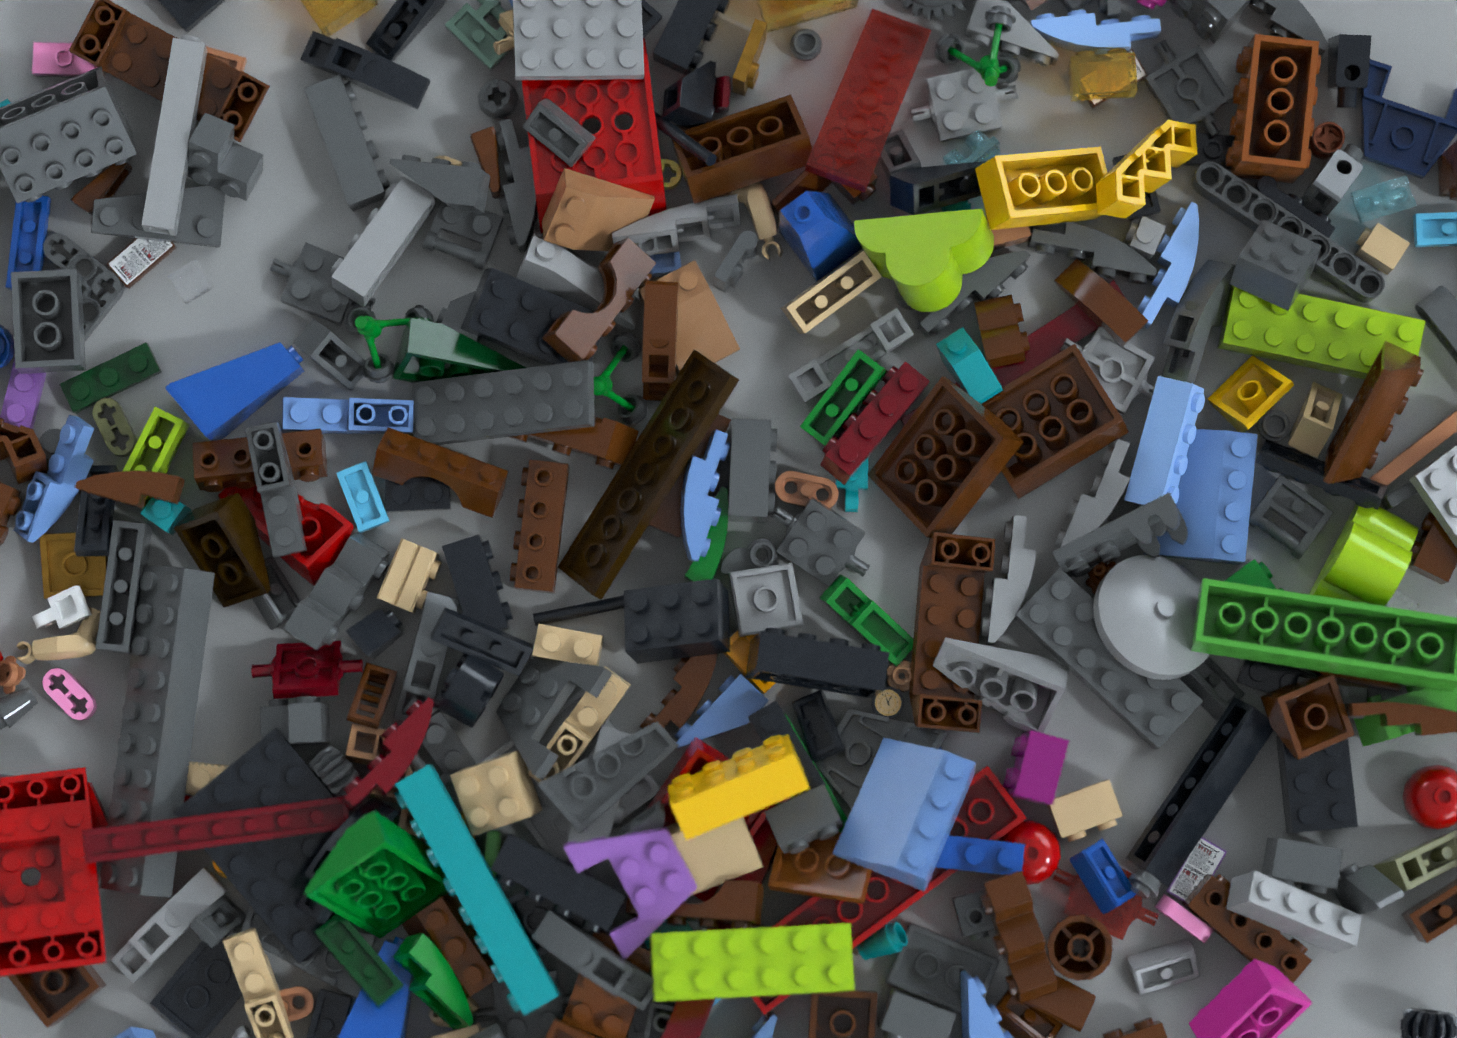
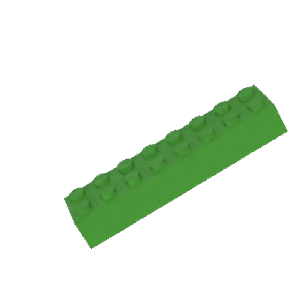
(1326, 634)

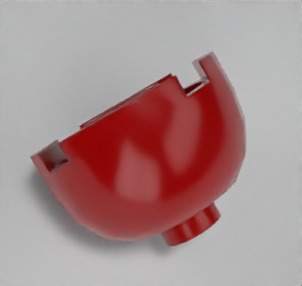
(1432, 797)
(1040, 852)

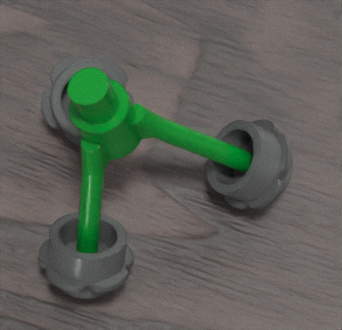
(992, 68)
(363, 321)
(631, 407)

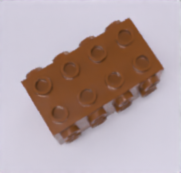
(1274, 108)

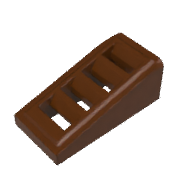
(487, 152)
(102, 186)
(376, 675)

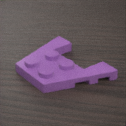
(650, 873)

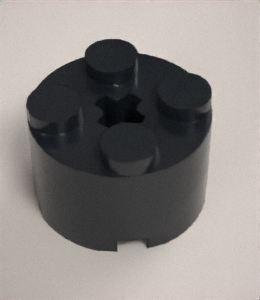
(468, 689)

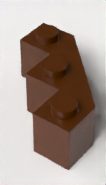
(606, 441)
(21, 451)
(1019, 937)

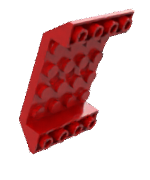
(616, 155)

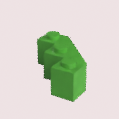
(1370, 727)

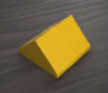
(1249, 393)

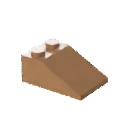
(589, 210)
(699, 317)

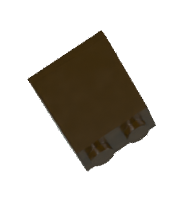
(227, 543)

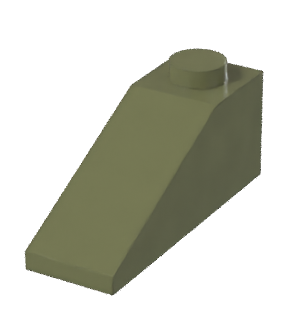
(1421, 862)

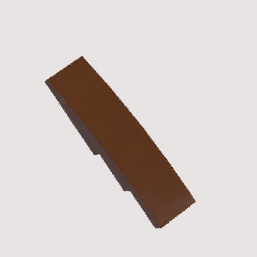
(1426, 719)

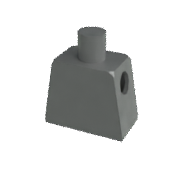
(1333, 180)

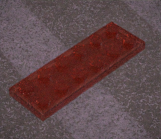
(868, 100)

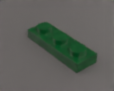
(110, 377)
(359, 960)

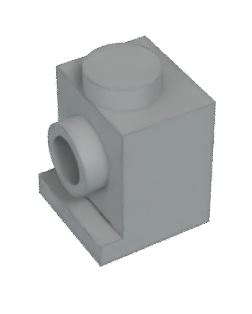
(1144, 236)

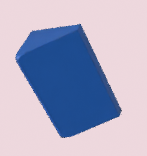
(1102, 876)

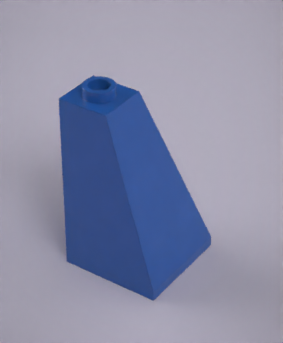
(818, 232)
(235, 390)
(392, 1017)

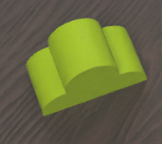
(927, 253)
(1367, 557)

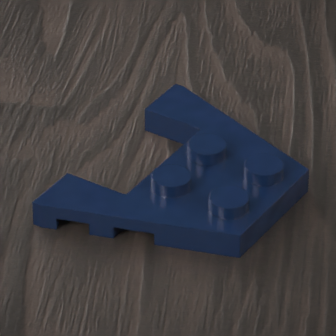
(1400, 134)

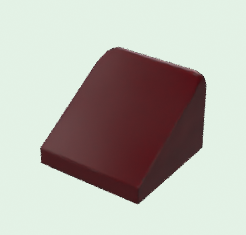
(722, 94)

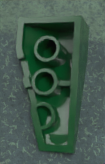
(438, 352)

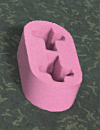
(64, 699)
(1184, 918)

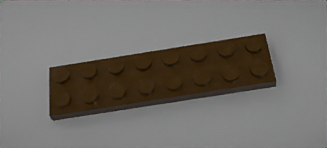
(648, 474)

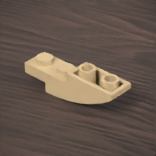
(584, 724)
(258, 985)

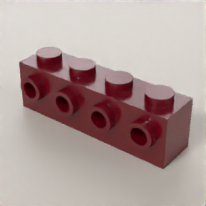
(879, 417)

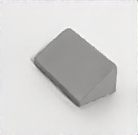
(1163, 966)

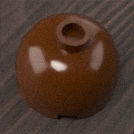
(1079, 947)

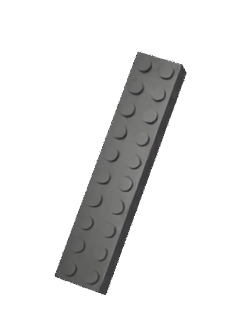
(158, 717)

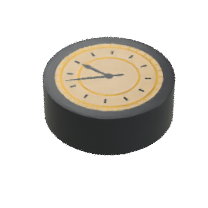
(888, 703)

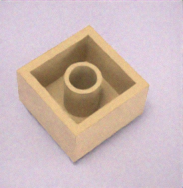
(496, 792)

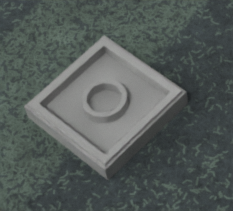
(765, 599)

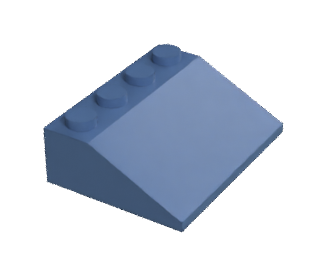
(1215, 498)
(905, 811)

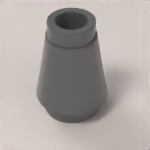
(15, 707)

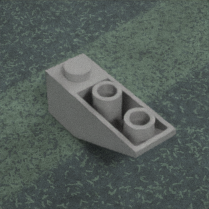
(1019, 40)

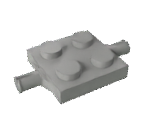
(963, 104)
(1117, 368)

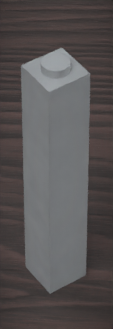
(174, 130)

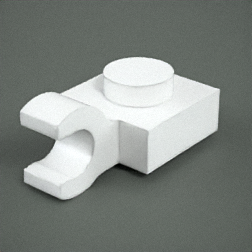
(65, 609)

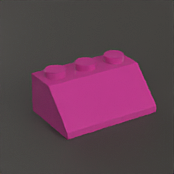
(1253, 1005)

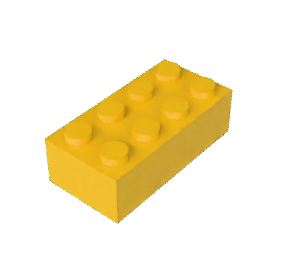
(1041, 187)
(737, 786)

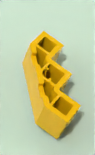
(1145, 168)

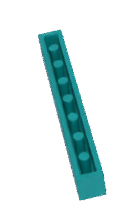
(477, 889)

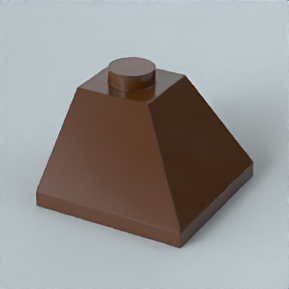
(1308, 715)

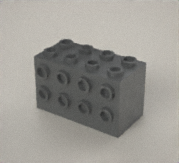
(62, 135)

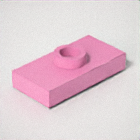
(56, 60)

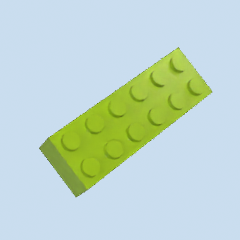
(1315, 332)
(751, 962)

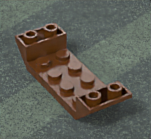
(141, 55)
(947, 608)

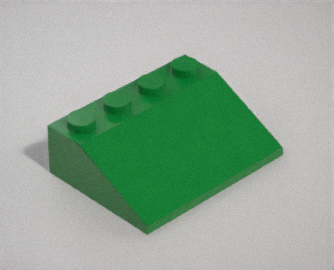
(377, 876)

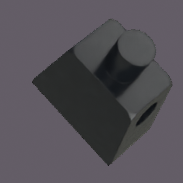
(1349, 53)

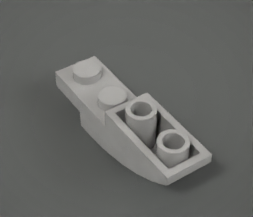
(1094, 512)
(1008, 594)
(168, 924)

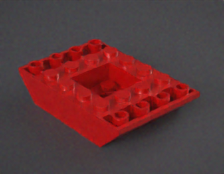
(60, 916)

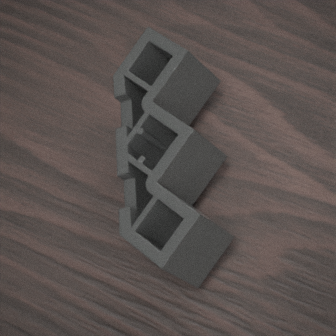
(338, 591)

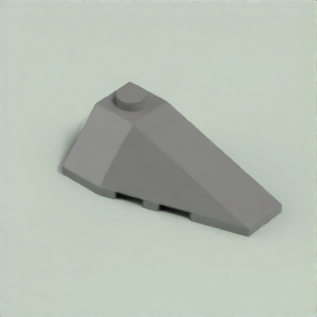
(1012, 682)

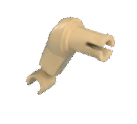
(761, 213)
(65, 646)

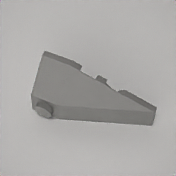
(569, 277)

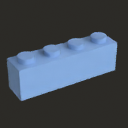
(1165, 441)

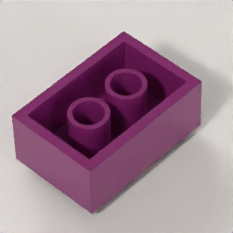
(1036, 767)

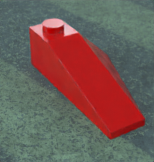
(322, 527)

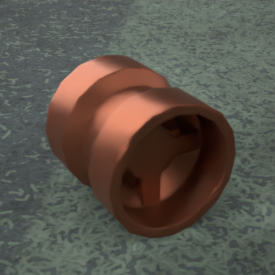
(1330, 136)

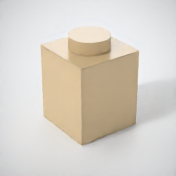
(1381, 247)

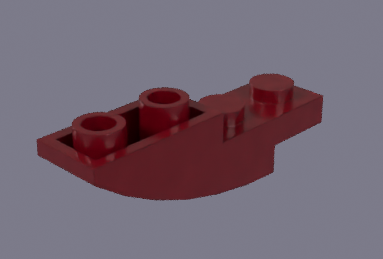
(402, 746)

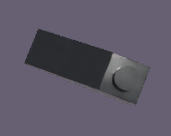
(402, 25)
(933, 187)

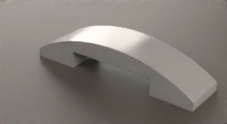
(874, 341)

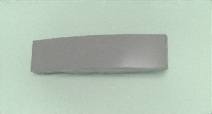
(687, 222)

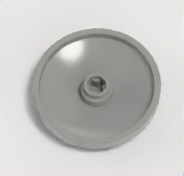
(1148, 616)

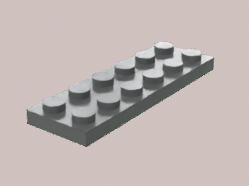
(504, 403)

